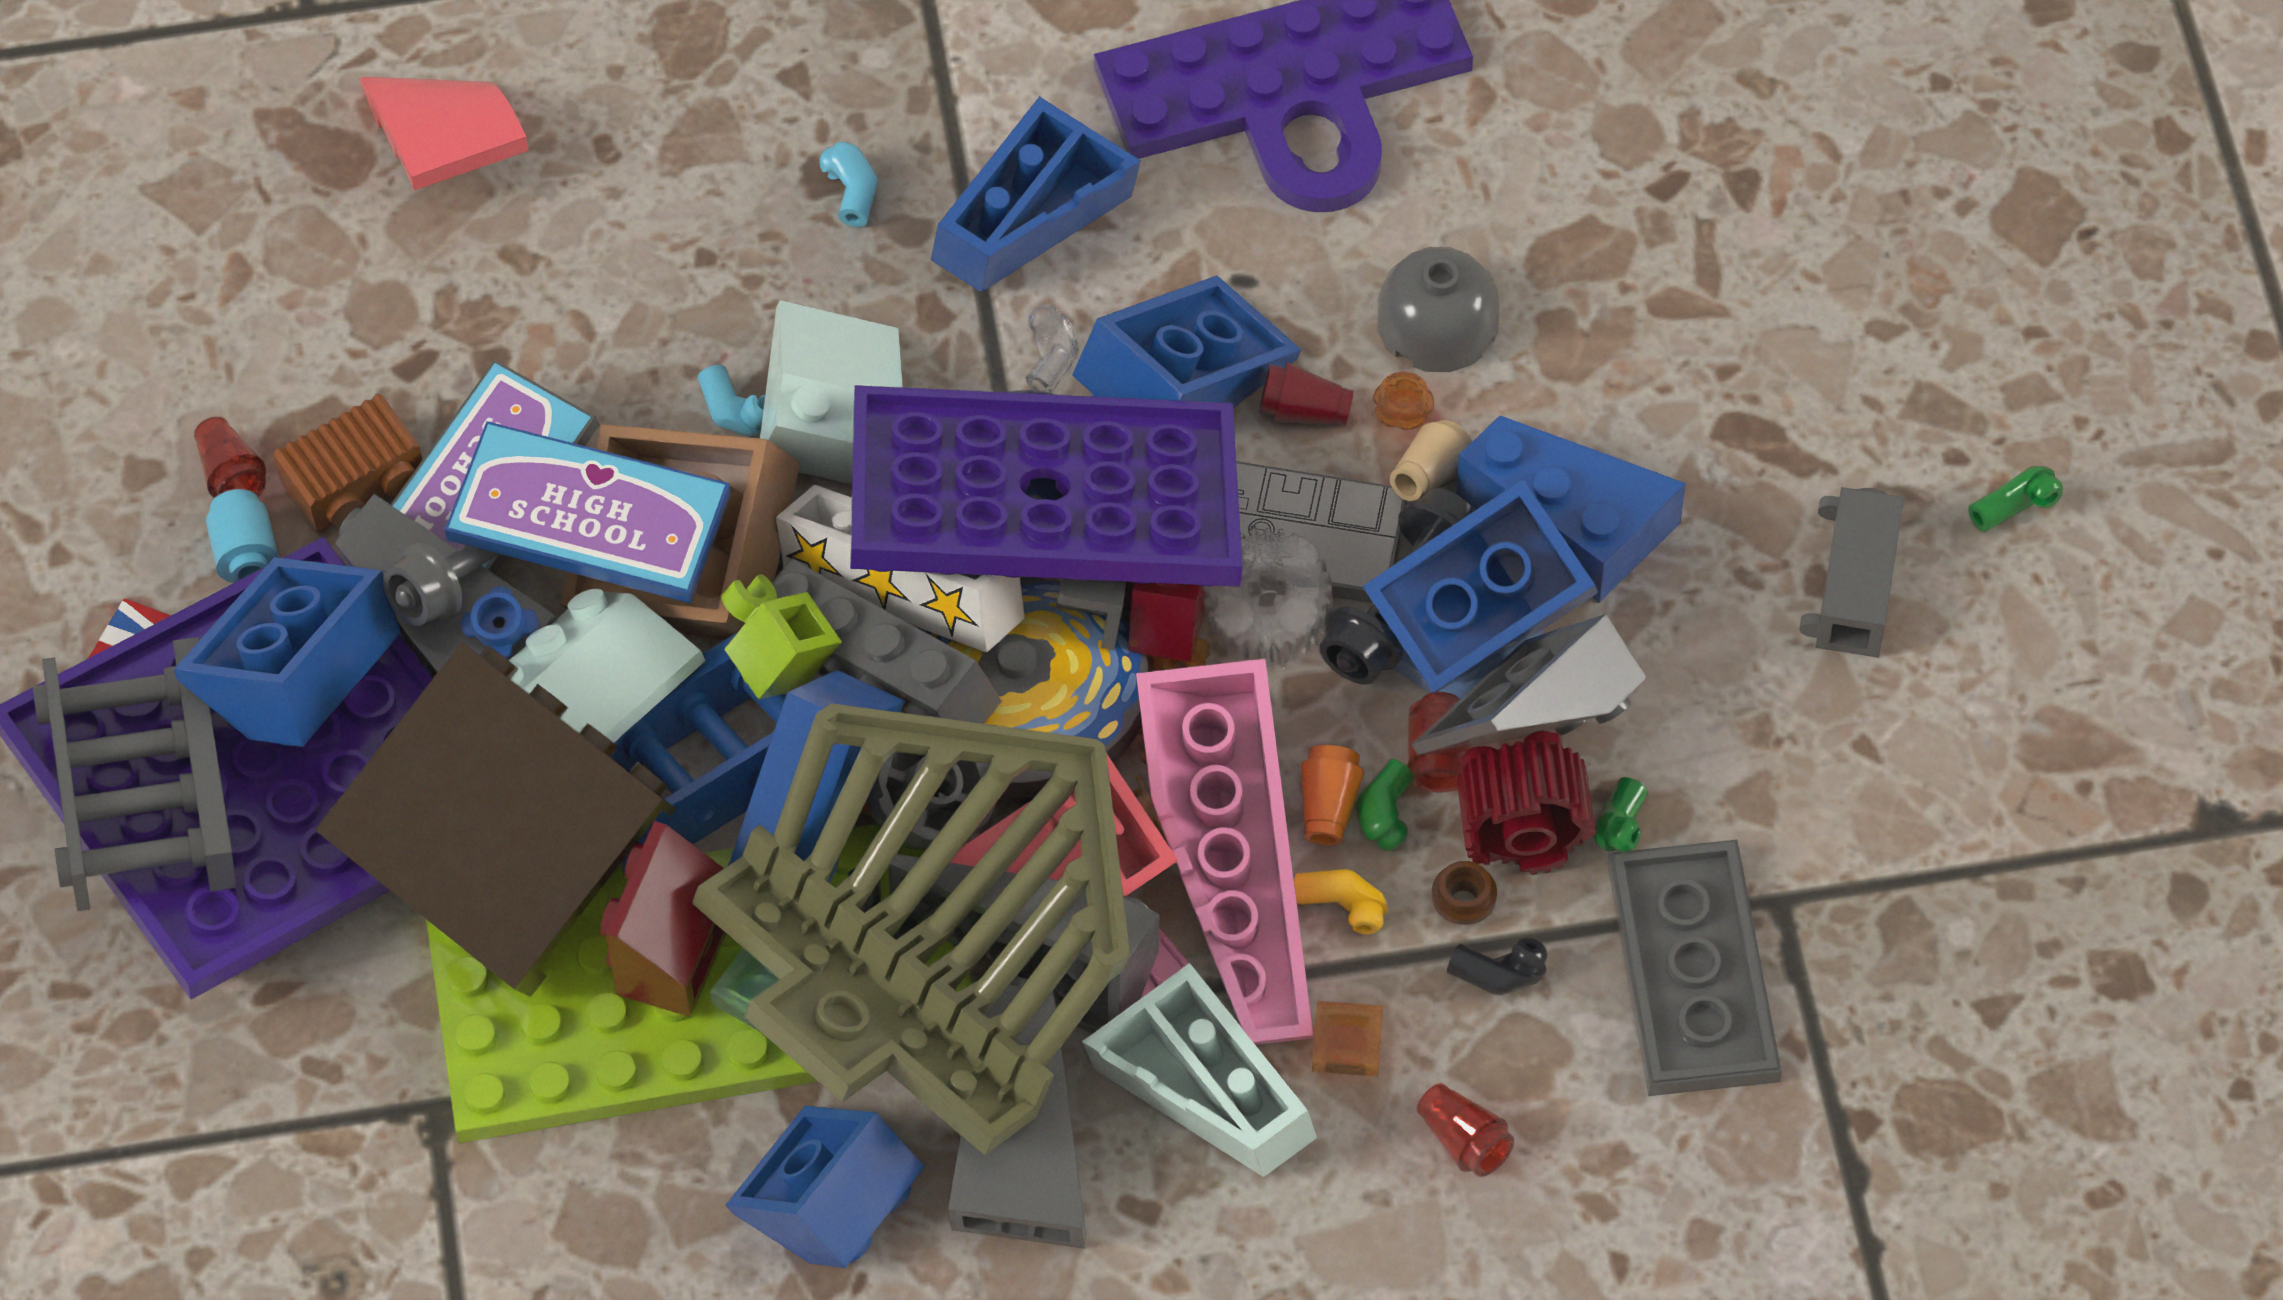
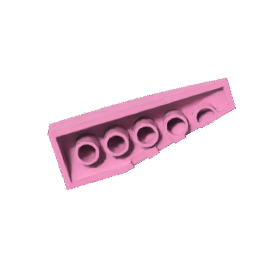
(1226, 824)

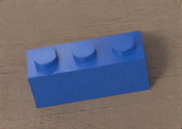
(291, 648)

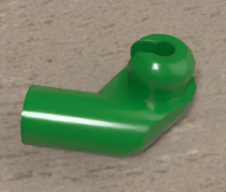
(2033, 486)

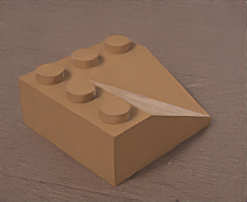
(747, 539)

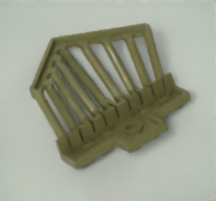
(867, 1002)

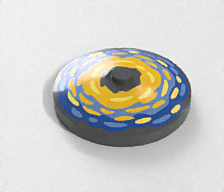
(1061, 678)

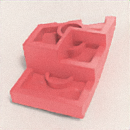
(444, 125)

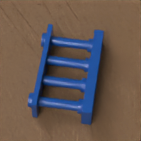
(692, 706)

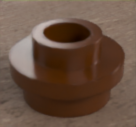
(1464, 877)

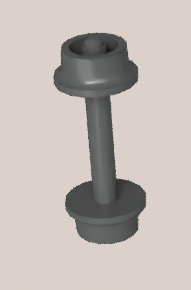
(426, 584)

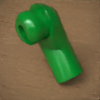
(1378, 806)
(1616, 823)

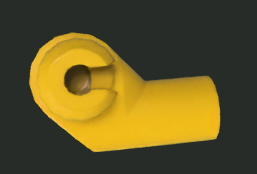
(1349, 890)

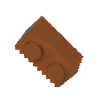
(348, 462)

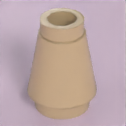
(1429, 459)

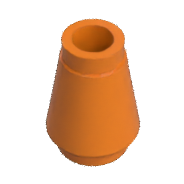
(1329, 791)

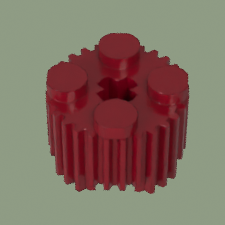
(1525, 803)

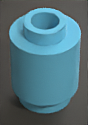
(240, 534)

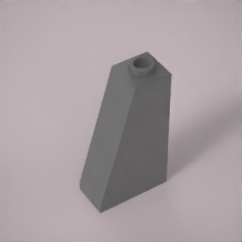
(373, 540)
(1032, 1179)

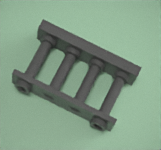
(195, 791)

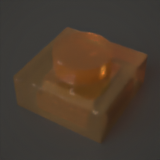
(1347, 1038)

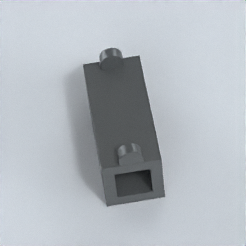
(1857, 571)

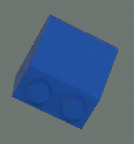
(828, 1184)

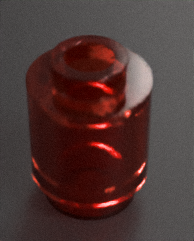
(1435, 770)

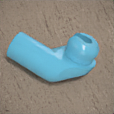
(726, 408)

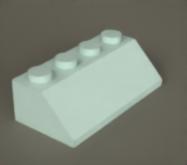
(606, 661)

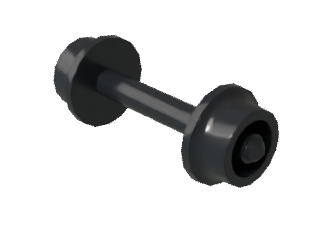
(1360, 642)

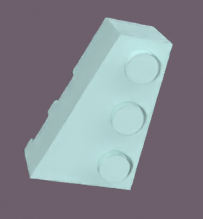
(1203, 1071)

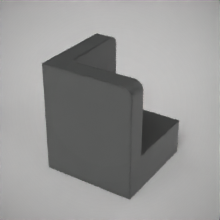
(1098, 598)

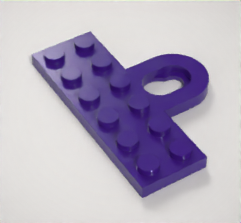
(1280, 66)

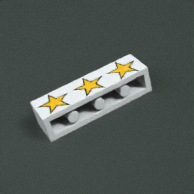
(955, 606)

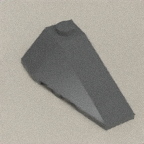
(1119, 992)

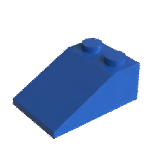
(1184, 347)
(1481, 587)

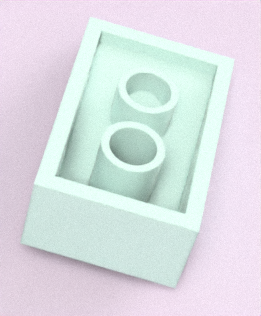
(813, 379)

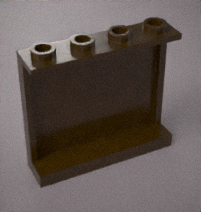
(494, 814)

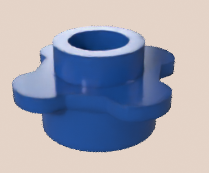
(495, 605)

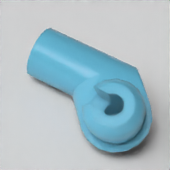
(850, 166)

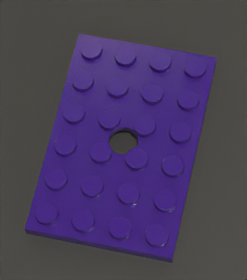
(1140, 478)

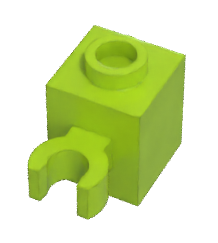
(781, 637)

